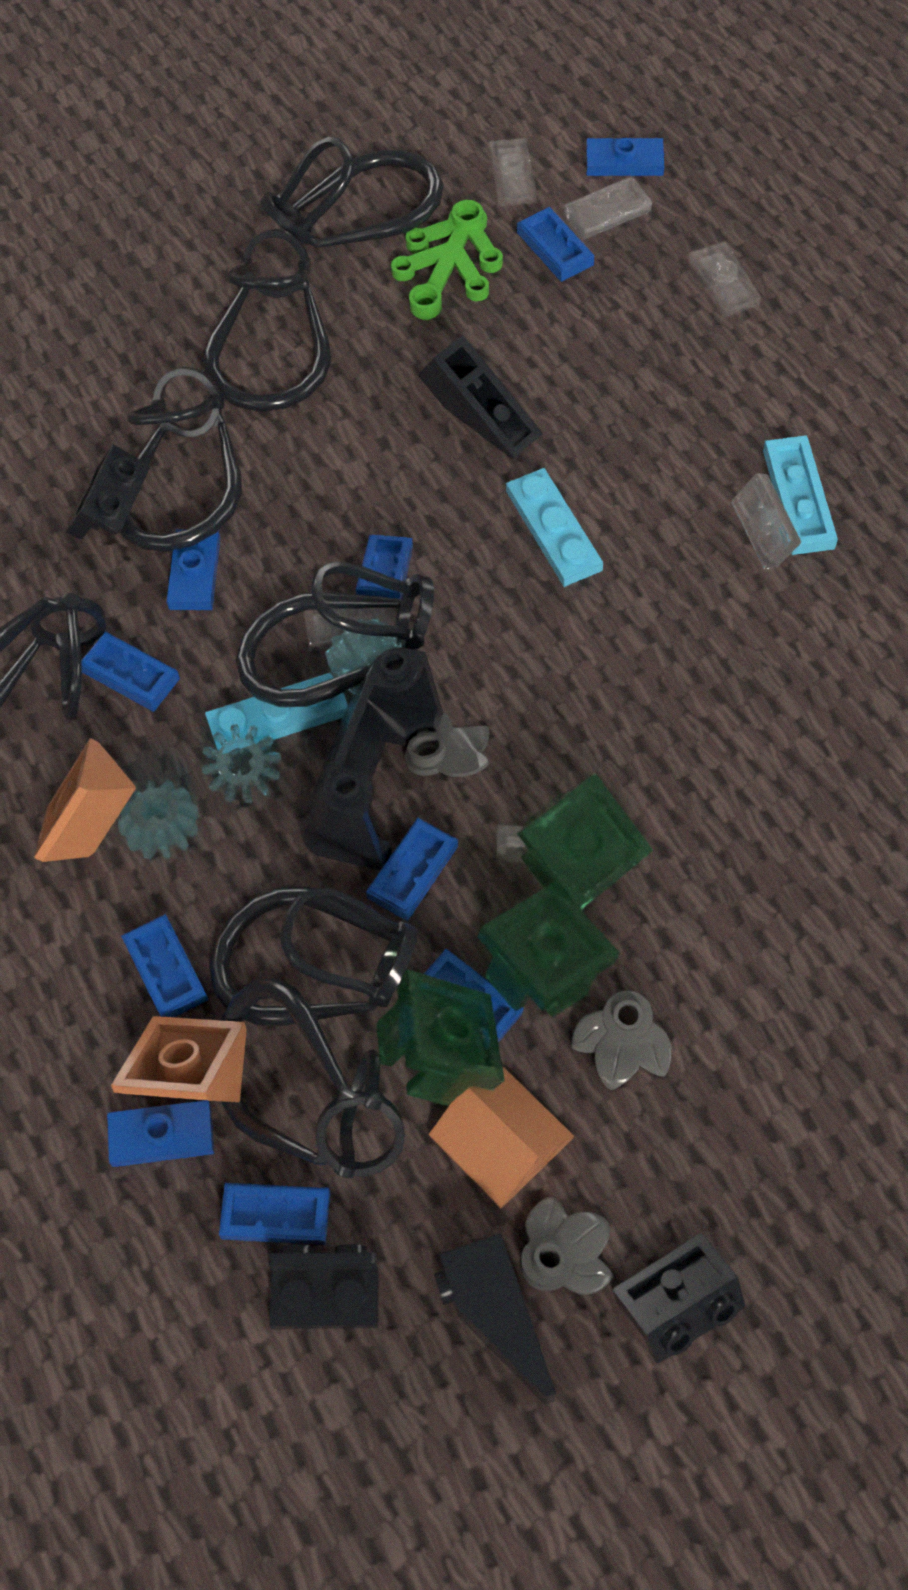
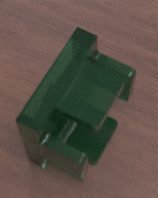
(582, 842)
(545, 952)
(444, 1035)

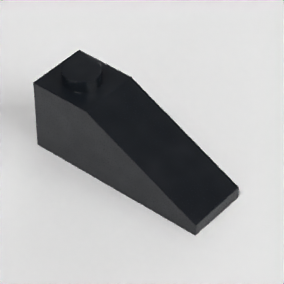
(479, 398)
(491, 1304)

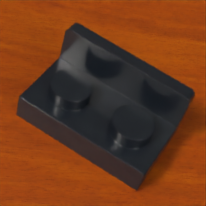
(109, 493)
(324, 1288)
(681, 1297)

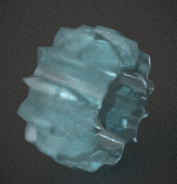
(356, 650)
(225, 764)
(158, 819)

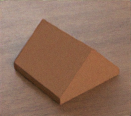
(84, 806)
(186, 1060)
(500, 1137)

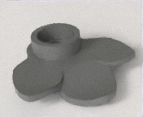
(448, 750)
(623, 1047)
(573, 1245)

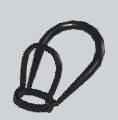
(337, 183)
(266, 286)
(157, 414)
(324, 603)
(67, 643)
(334, 903)
(348, 1097)

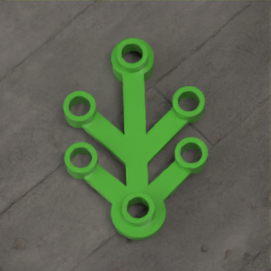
(464, 222)

